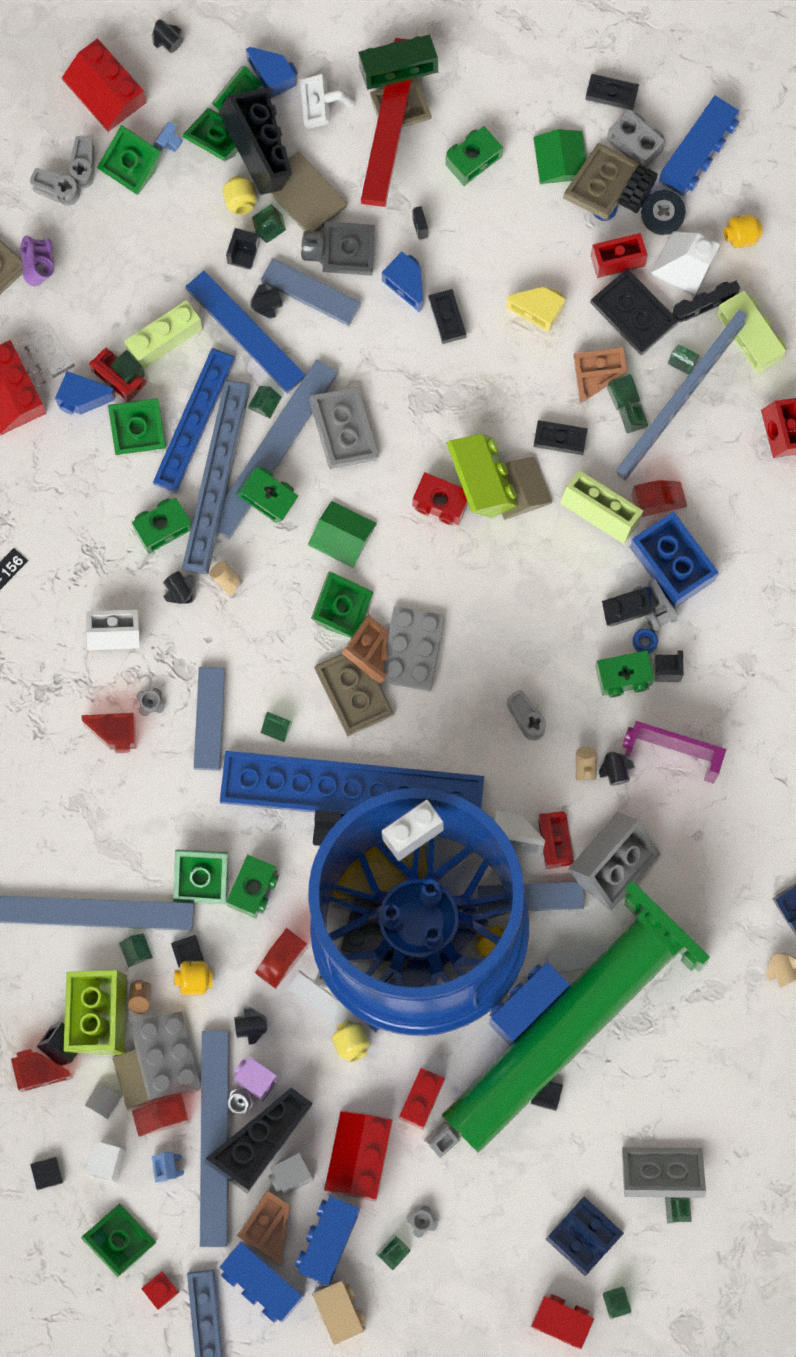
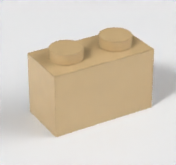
(338, 1312)

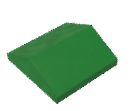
(211, 135)
(559, 155)
(130, 160)
(136, 426)
(341, 534)
(341, 605)
(200, 876)
(118, 1240)

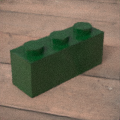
(398, 62)

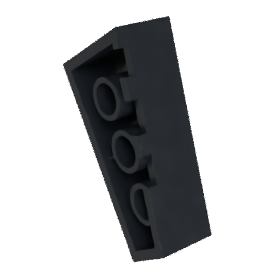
(257, 138)
(253, 1148)

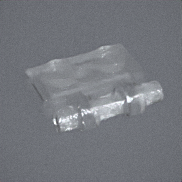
(51, 351)

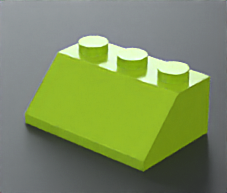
(482, 474)
(95, 1012)

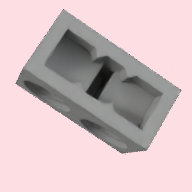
(631, 143)
(290, 1174)

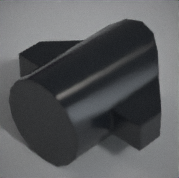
(166, 36)
(265, 301)
(180, 588)
(616, 768)
(251, 1025)

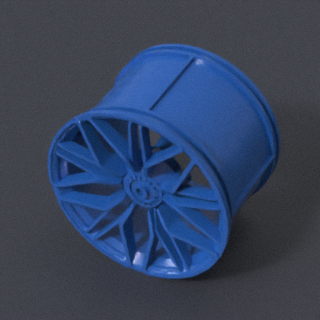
(418, 918)

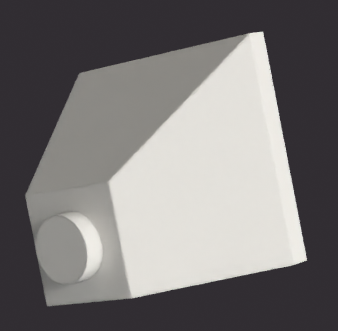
(686, 261)
(519, 831)

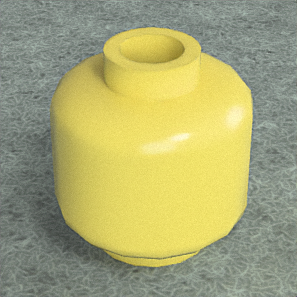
(239, 195)
(351, 1041)

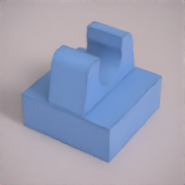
(168, 138)
(164, 1166)

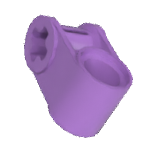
(36, 256)

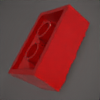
(103, 85)
(17, 393)
(358, 1155)

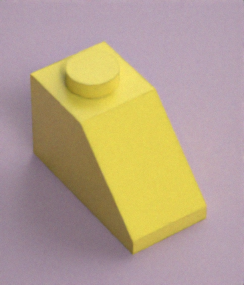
(538, 306)

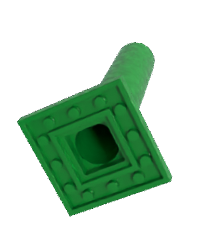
(573, 1020)

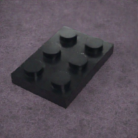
(634, 311)

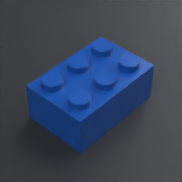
(674, 559)
(527, 1002)
(327, 1240)
(260, 1283)

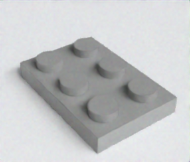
(343, 428)
(412, 648)
(165, 1056)
(663, 1172)

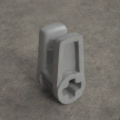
(82, 161)
(52, 186)
(664, 610)
(524, 713)

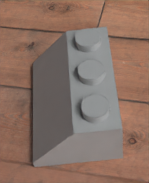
(614, 859)

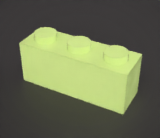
(164, 334)
(756, 337)
(601, 507)

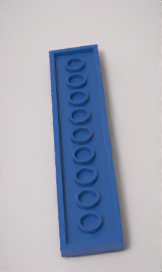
(327, 785)

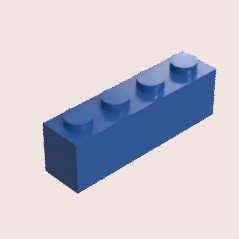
(699, 146)

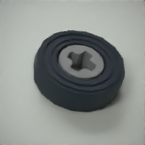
(663, 224)

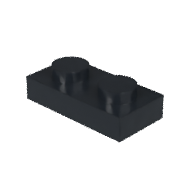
(612, 92)
(447, 316)
(560, 437)
(628, 606)

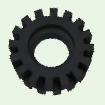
(638, 188)

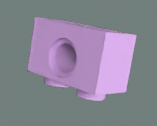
(255, 1078)

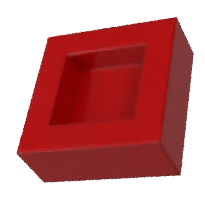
(160, 1290)

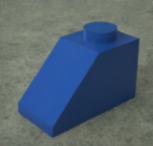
(272, 70)
(404, 278)
(82, 394)

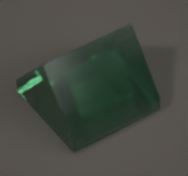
(683, 359)
(128, 367)
(265, 401)
(633, 417)
(276, 727)
(135, 950)
(678, 1209)
(393, 1252)

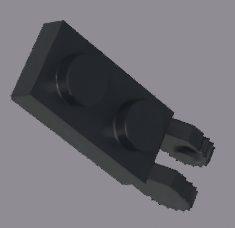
(705, 302)

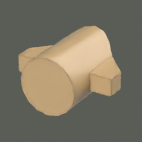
(225, 577)
(586, 763)
(782, 968)

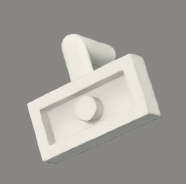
(317, 99)

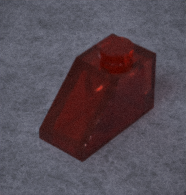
(658, 496)
(113, 730)
(281, 958)
(36, 1071)
(161, 1115)

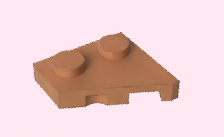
(597, 369)
(368, 648)
(267, 1226)

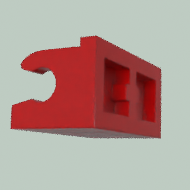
(102, 369)
(557, 845)

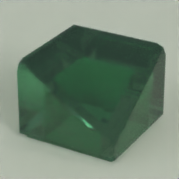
(269, 223)
(623, 391)
(616, 1302)

